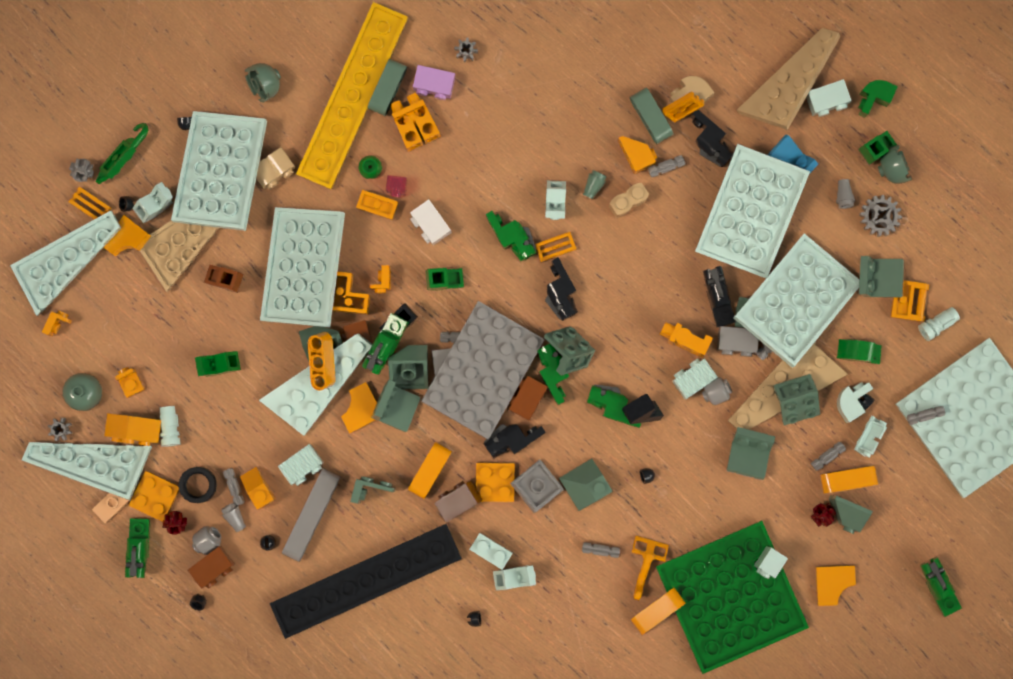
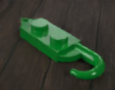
(121, 155)

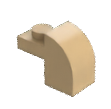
(694, 84)

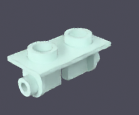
(866, 444)

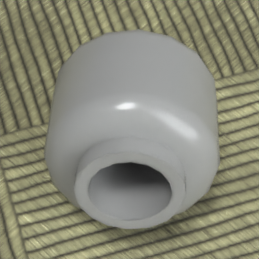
(717, 391)
(206, 540)

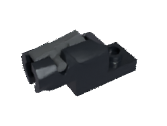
(710, 140)
(560, 291)
(718, 296)
(512, 438)

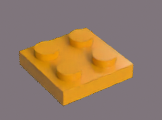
(494, 481)
(154, 496)

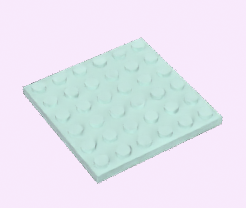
(977, 430)

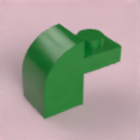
(876, 91)
(877, 147)
(444, 278)
(859, 351)
(217, 364)

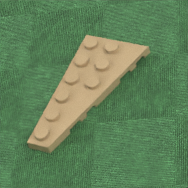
(786, 90)
(174, 249)
(763, 401)

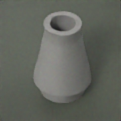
(845, 196)
(233, 516)

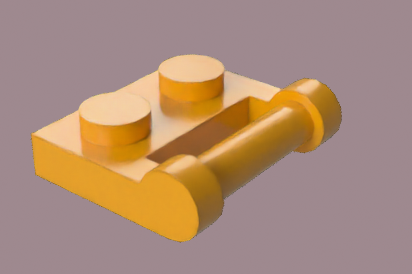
(902, 307)

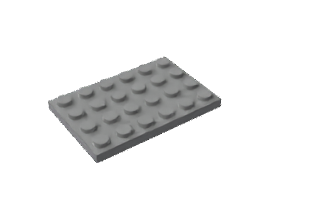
(482, 370)

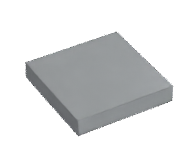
(537, 486)

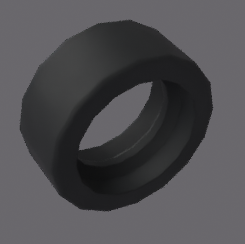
(183, 482)

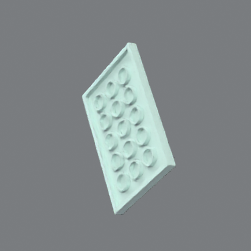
(219, 170)
(752, 211)
(302, 267)
(798, 300)

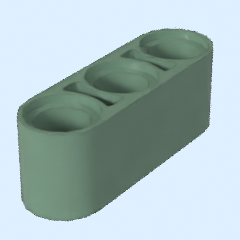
(387, 87)
(651, 115)

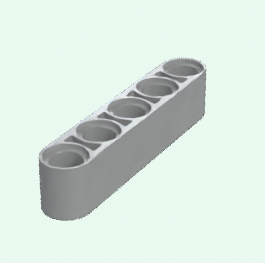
(311, 515)

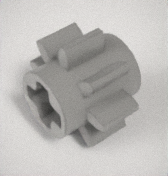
(465, 55)
(81, 170)
(63, 425)

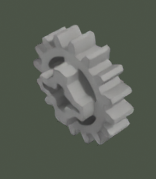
(885, 221)

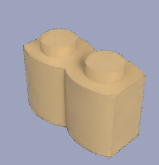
(274, 168)
(632, 198)

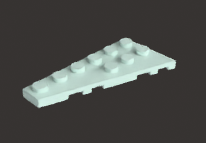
(53, 267)
(302, 404)
(97, 465)

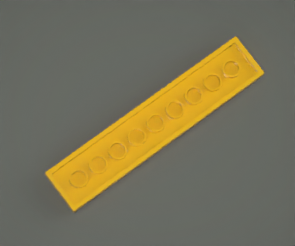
(351, 96)

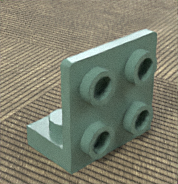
(881, 277)
(573, 347)
(797, 399)
(395, 407)
(750, 453)
(359, 492)

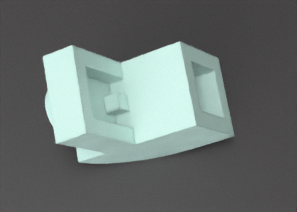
(555, 200)
(153, 203)
(848, 401)
(514, 577)

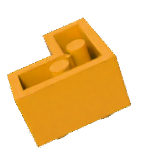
(345, 300)
(130, 428)

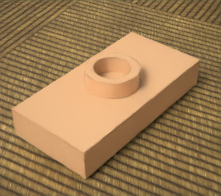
(109, 507)

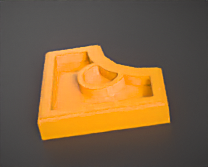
(128, 237)
(360, 408)
(832, 582)

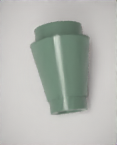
(594, 184)

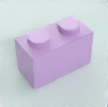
(433, 82)

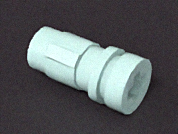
(939, 323)
(169, 426)

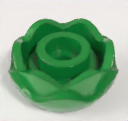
(371, 173)

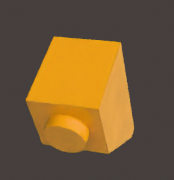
(637, 154)
(257, 488)

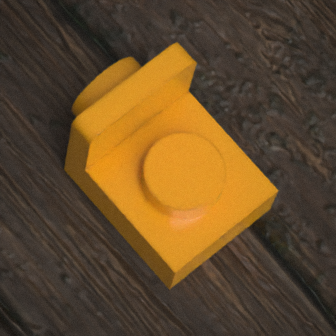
(384, 277)
(52, 324)
(129, 382)

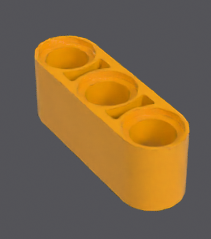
(316, 353)
(429, 470)
(849, 479)
(658, 611)

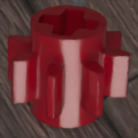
(823, 514)
(174, 522)

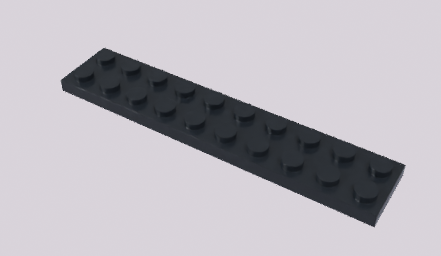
(365, 581)

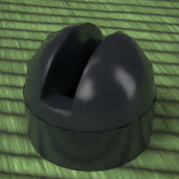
(184, 123)
(126, 203)
(867, 401)
(647, 475)
(272, 542)
(198, 602)
(475, 618)

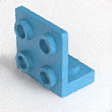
(789, 152)

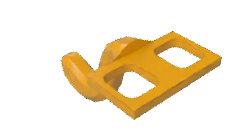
(648, 556)

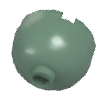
(263, 81)
(894, 166)
(82, 392)

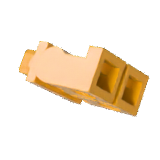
(411, 116)
(685, 339)

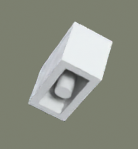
(430, 222)

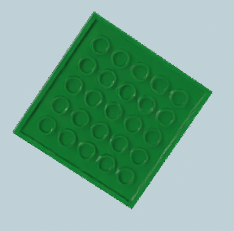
(727, 602)

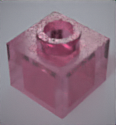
(396, 186)

